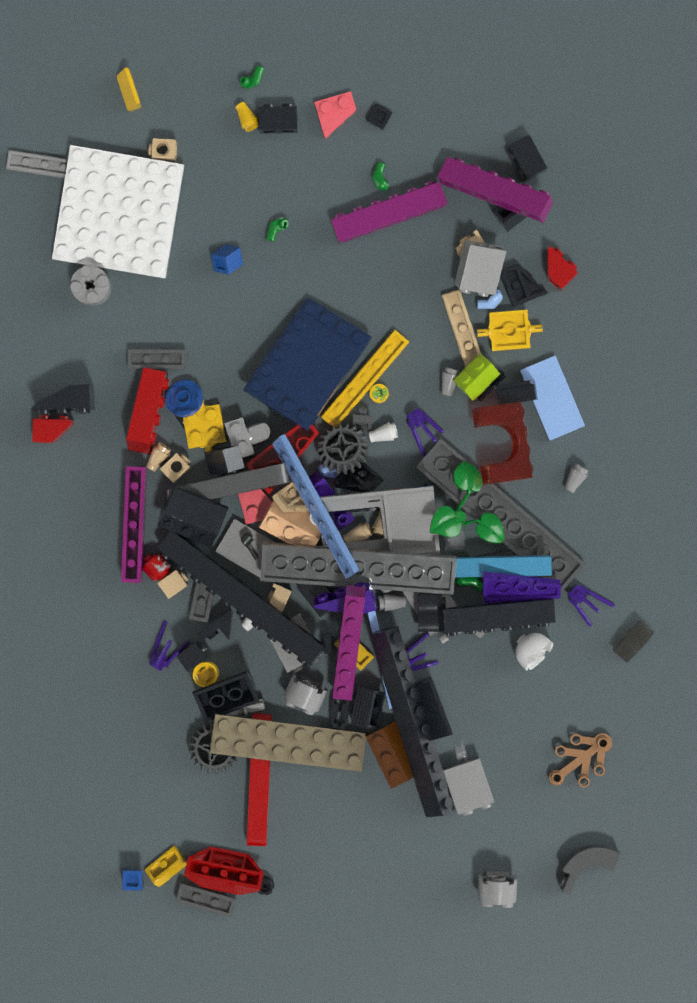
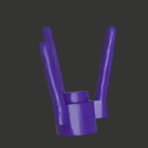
(418, 419)
(579, 594)
(419, 656)
(159, 659)

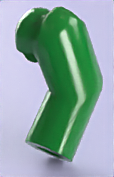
(252, 81)
(378, 178)
(276, 226)
(473, 581)

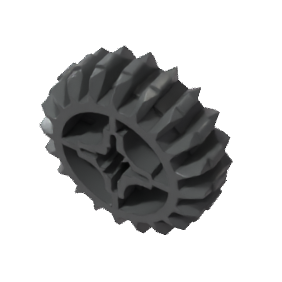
(350, 448)
(205, 746)

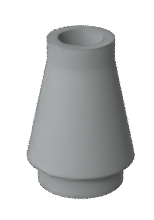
(448, 384)
(576, 477)
(390, 602)

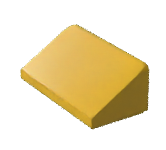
(128, 90)
(166, 866)

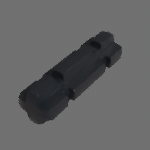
(490, 388)

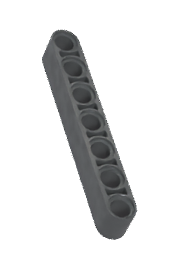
(238, 483)

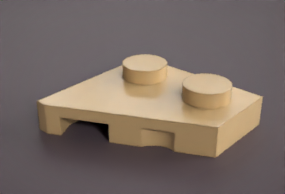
(289, 499)

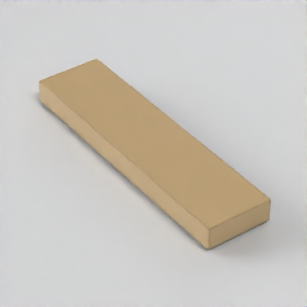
(461, 326)

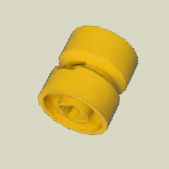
(205, 673)

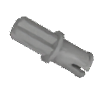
(252, 708)

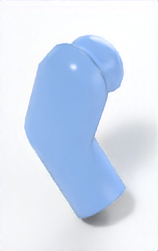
(326, 473)

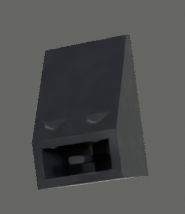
(72, 398)

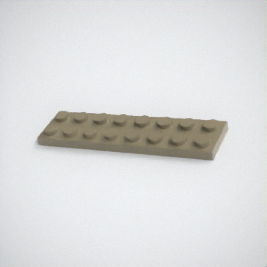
(287, 742)

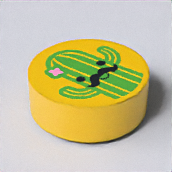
(379, 393)

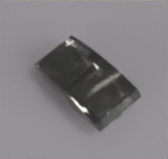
(634, 640)

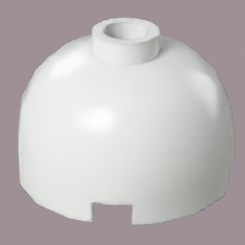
(531, 649)

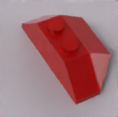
(224, 871)

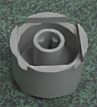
(86, 275)
(304, 694)
(497, 889)

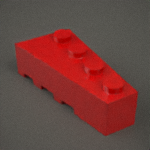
(146, 411)

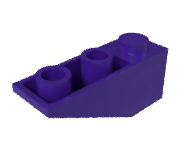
(339, 518)
(335, 600)

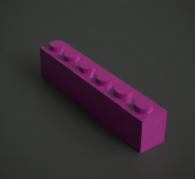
(495, 189)
(390, 212)
(134, 524)
(349, 642)

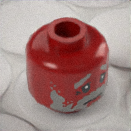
(156, 567)

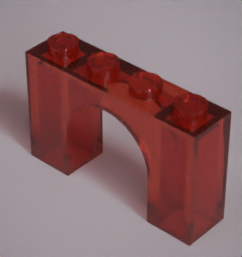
(511, 418)

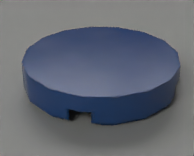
(184, 398)

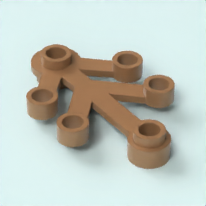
(582, 757)

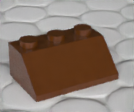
(390, 754)

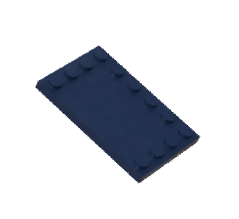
(307, 364)

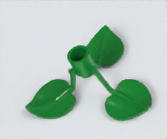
(449, 522)

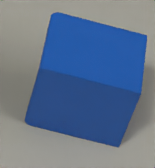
(227, 259)
(132, 879)

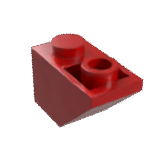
(558, 269)
(50, 430)

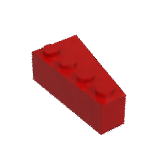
(299, 440)

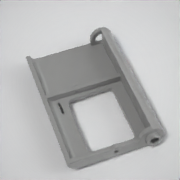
(404, 518)

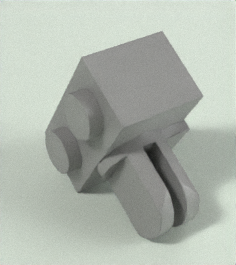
(246, 436)

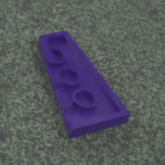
(509, 588)

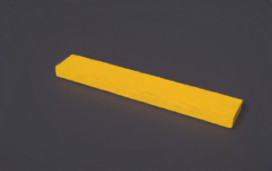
(365, 379)

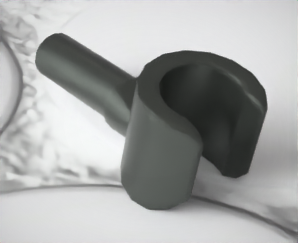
(246, 539)

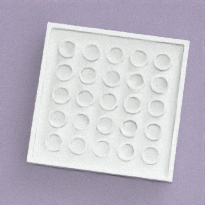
(118, 211)

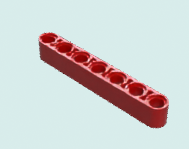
(258, 796)

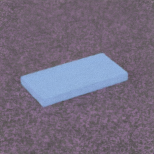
(555, 402)

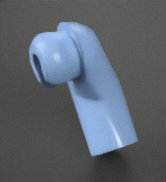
(492, 302)

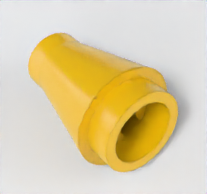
(247, 118)

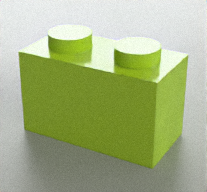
(476, 377)

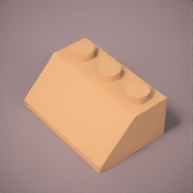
(290, 526)

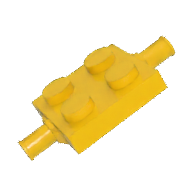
(509, 330)
(205, 428)

